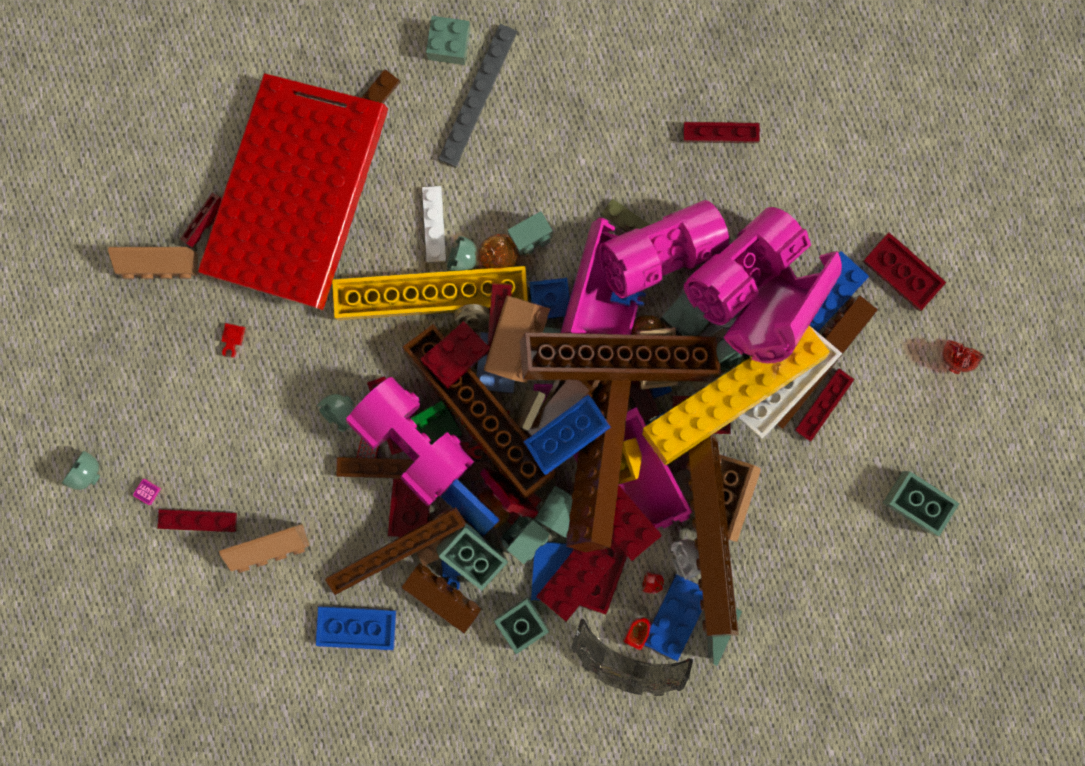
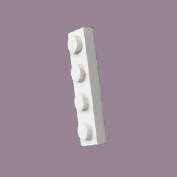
(434, 224)

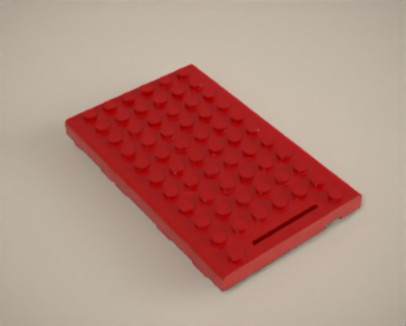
(293, 190)

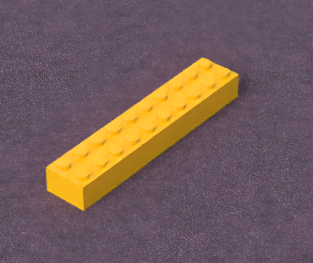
(422, 292)
(729, 398)

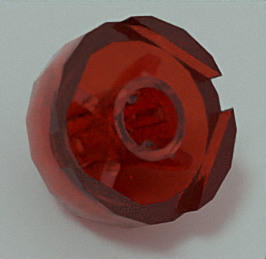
(960, 357)

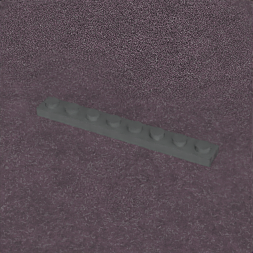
(478, 95)

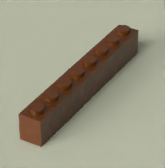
(840, 335)

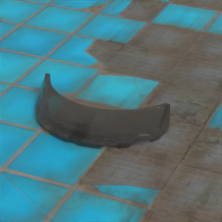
(625, 672)

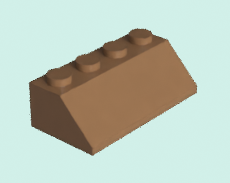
(154, 262)
(515, 319)
(738, 486)
(265, 548)

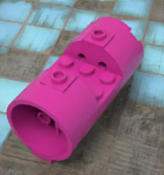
(647, 254)
(746, 265)
(387, 415)

